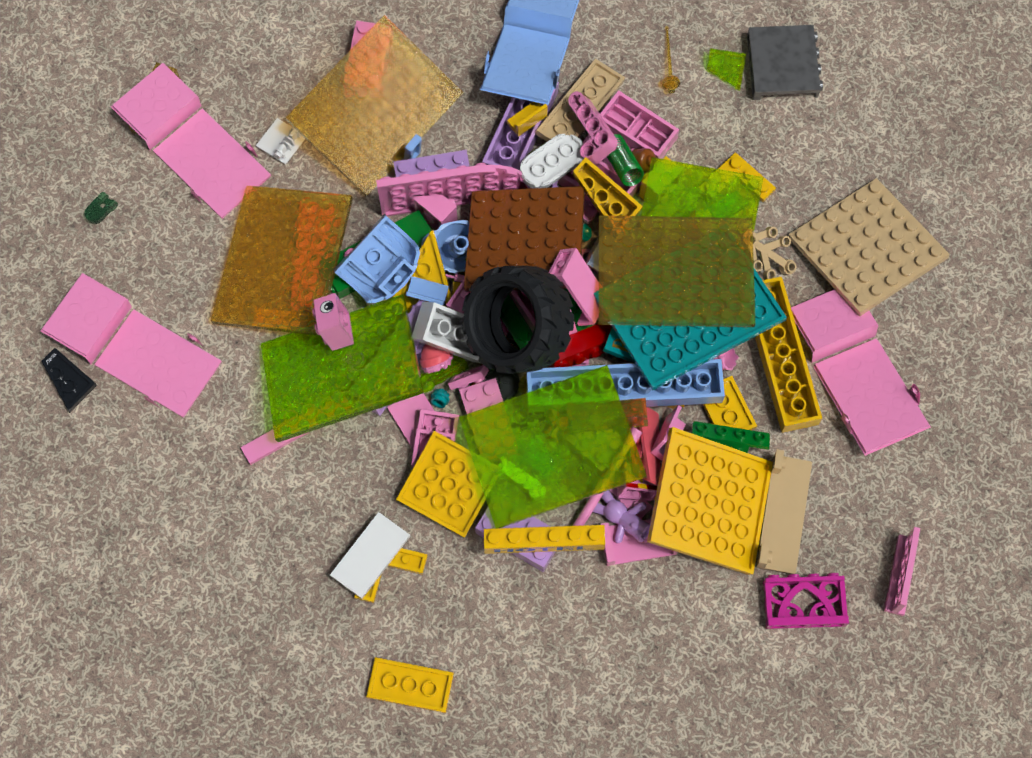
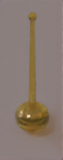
(670, 82)

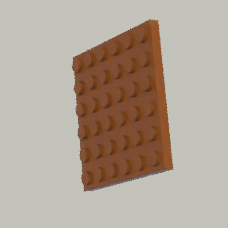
(522, 228)

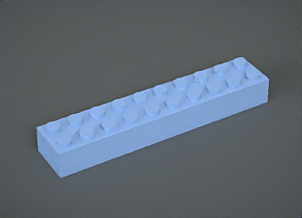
(697, 386)

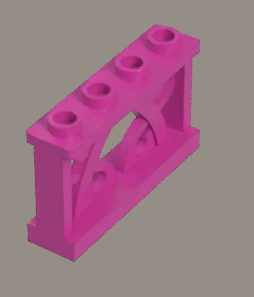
(785, 620)

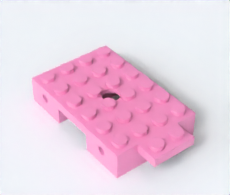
(640, 130)

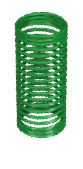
(635, 165)

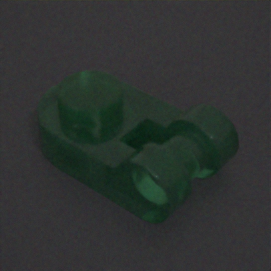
(95, 213)

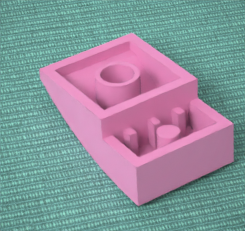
(433, 421)

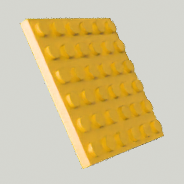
(710, 501)

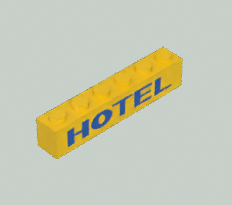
(544, 539)

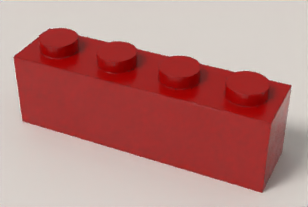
(584, 346)

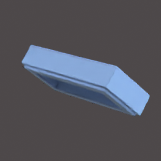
(413, 148)

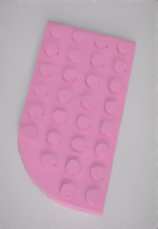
(398, 193)

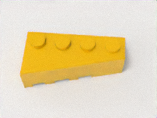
(604, 192)

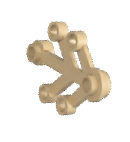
(786, 266)

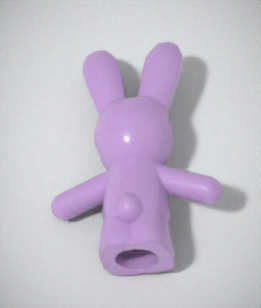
(626, 519)

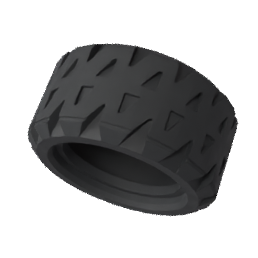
(483, 321)

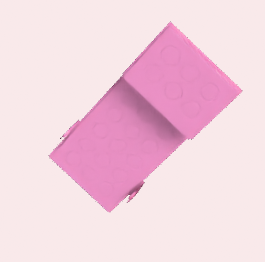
(197, 151)
(141, 351)
(862, 379)

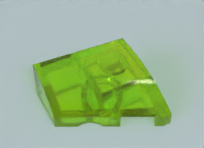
(727, 66)

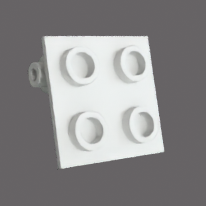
(281, 141)

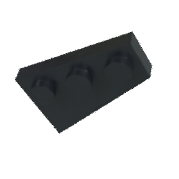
(68, 379)

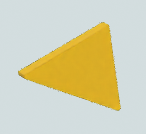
(429, 268)

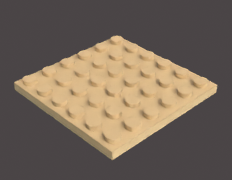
(868, 246)

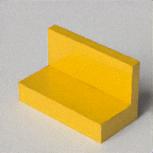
(527, 117)

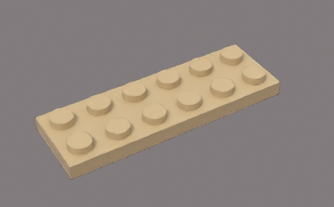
(597, 84)

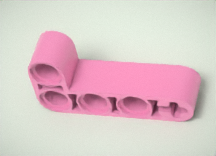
(591, 120)

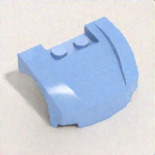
(380, 262)

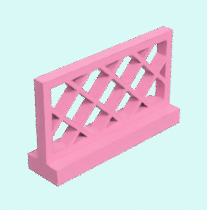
(902, 572)

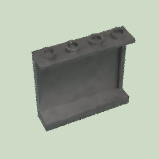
(784, 60)

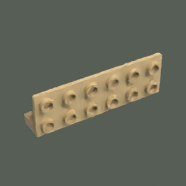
(784, 514)

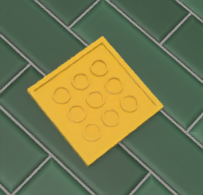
(445, 485)

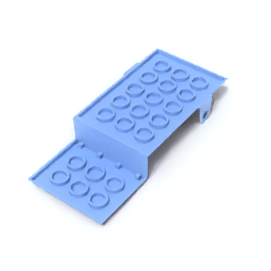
(530, 49)

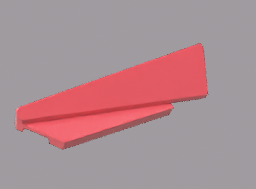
(645, 445)

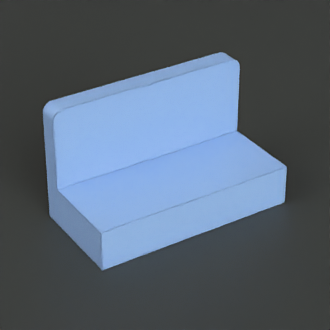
(427, 290)

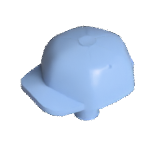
(453, 244)

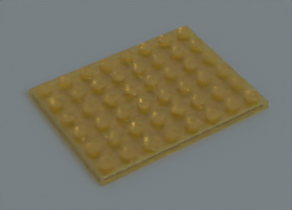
(374, 105)
(281, 259)
(676, 271)

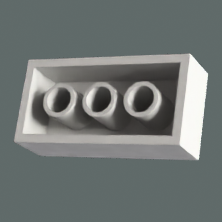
(443, 330)

